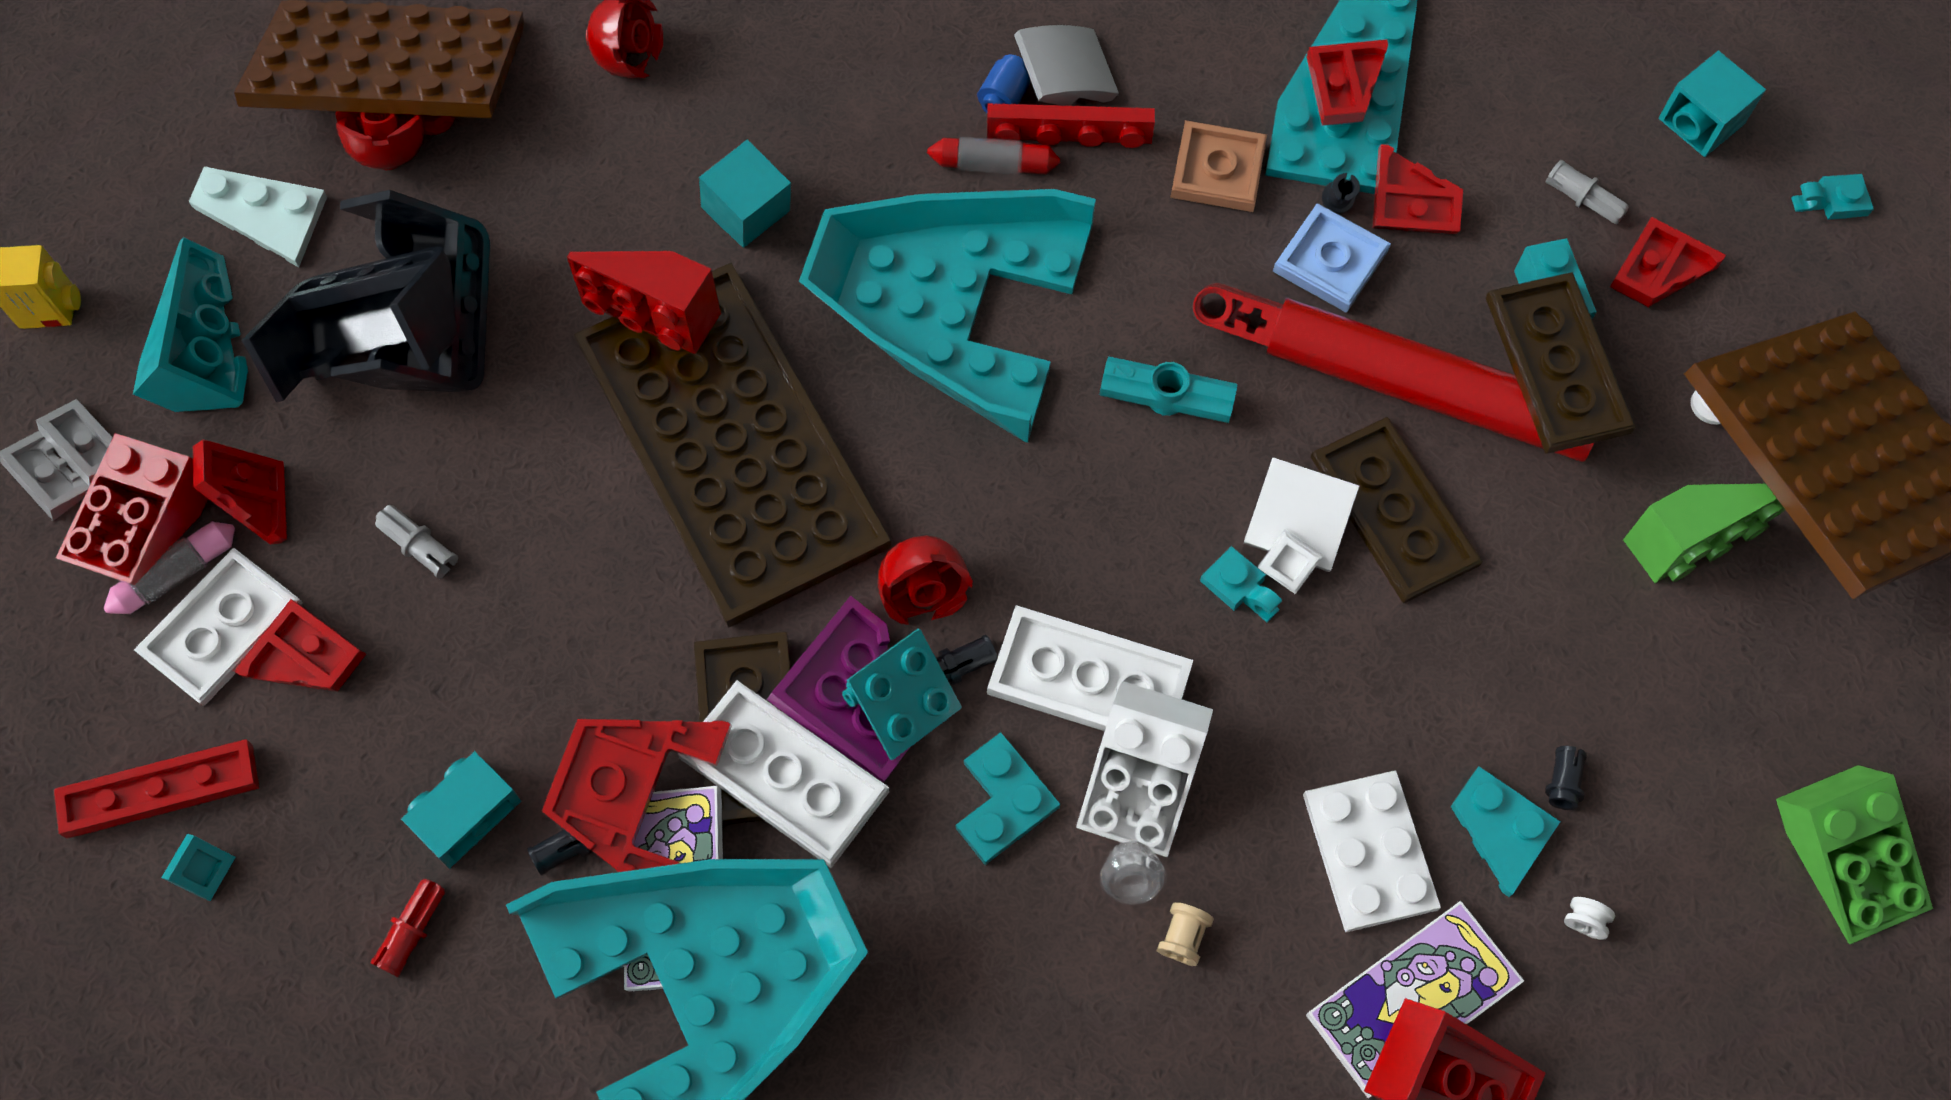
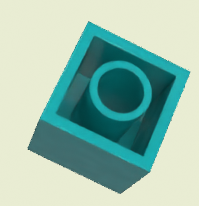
(1711, 103)
(745, 193)

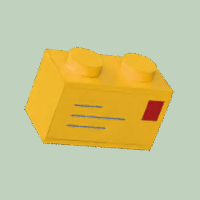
(35, 288)

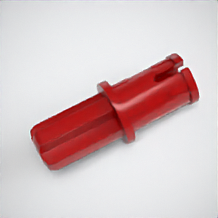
(408, 928)

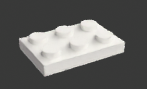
(1371, 851)

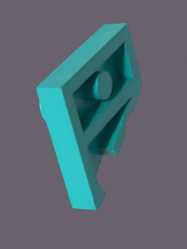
(1503, 827)

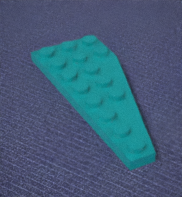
(1318, 153)

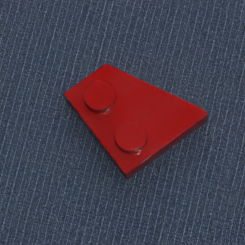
(1345, 78)
(1413, 197)
(1664, 263)
(243, 486)

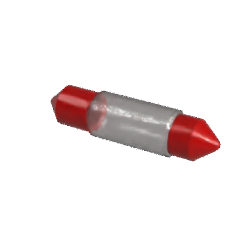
(993, 155)

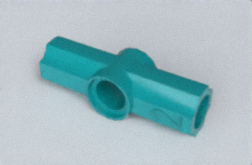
(1194, 394)

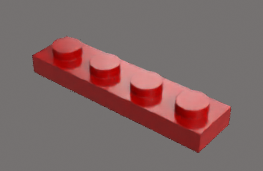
(1071, 123)
(155, 788)

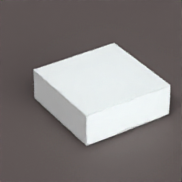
(1290, 561)

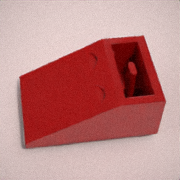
(650, 293)
(132, 510)

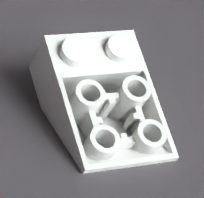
(1144, 767)

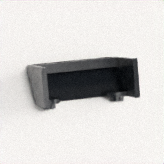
(415, 225)
(355, 312)

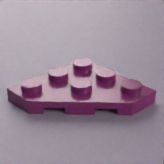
(816, 682)

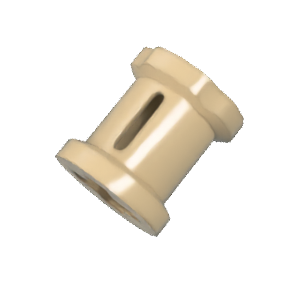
(1185, 933)

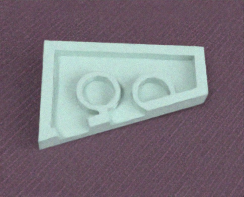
(264, 210)

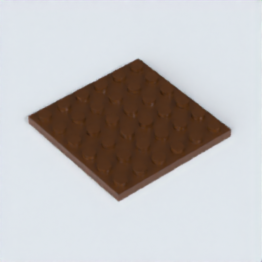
(1840, 446)

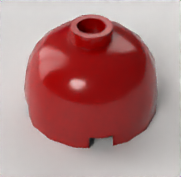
(620, 29)
(380, 138)
(929, 573)

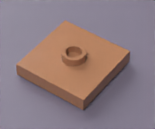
(1219, 166)

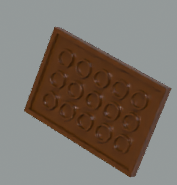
(382, 59)

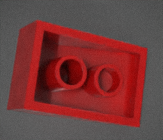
(1445, 1059)

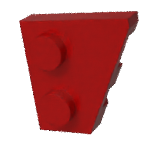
(301, 652)

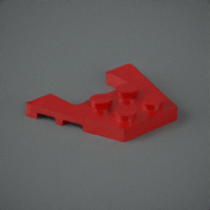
(612, 777)

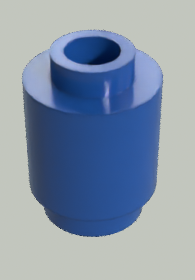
(1005, 82)

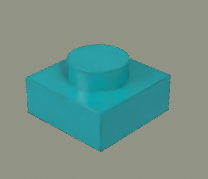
(198, 867)

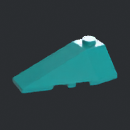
(189, 345)

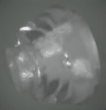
(1132, 873)

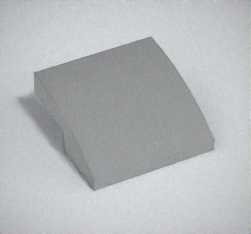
(1066, 64)
(79, 443)

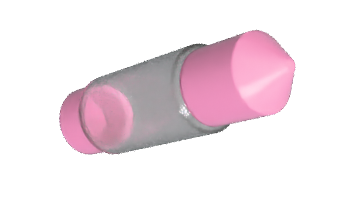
(174, 567)

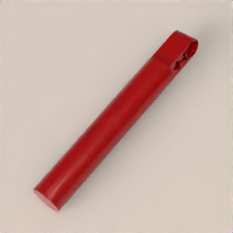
(1381, 362)

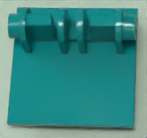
(903, 694)

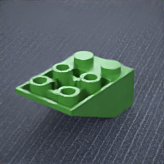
(1699, 524)
(1857, 849)

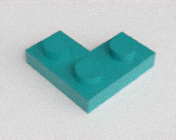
(1016, 801)

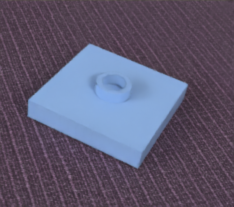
(1331, 257)

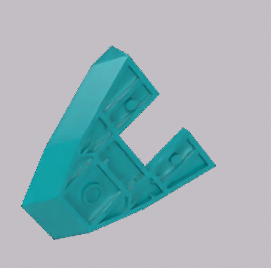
(917, 272)
(736, 944)

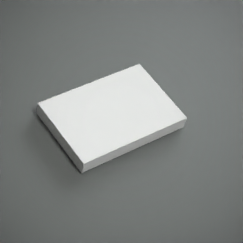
(215, 626)

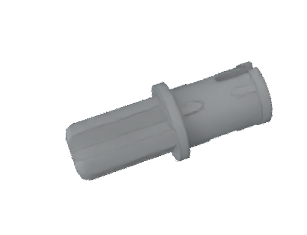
(1586, 191)
(415, 540)

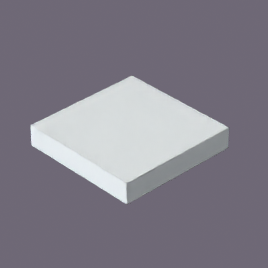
(1305, 505)

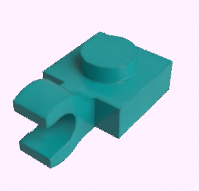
(1838, 195)
(1238, 581)

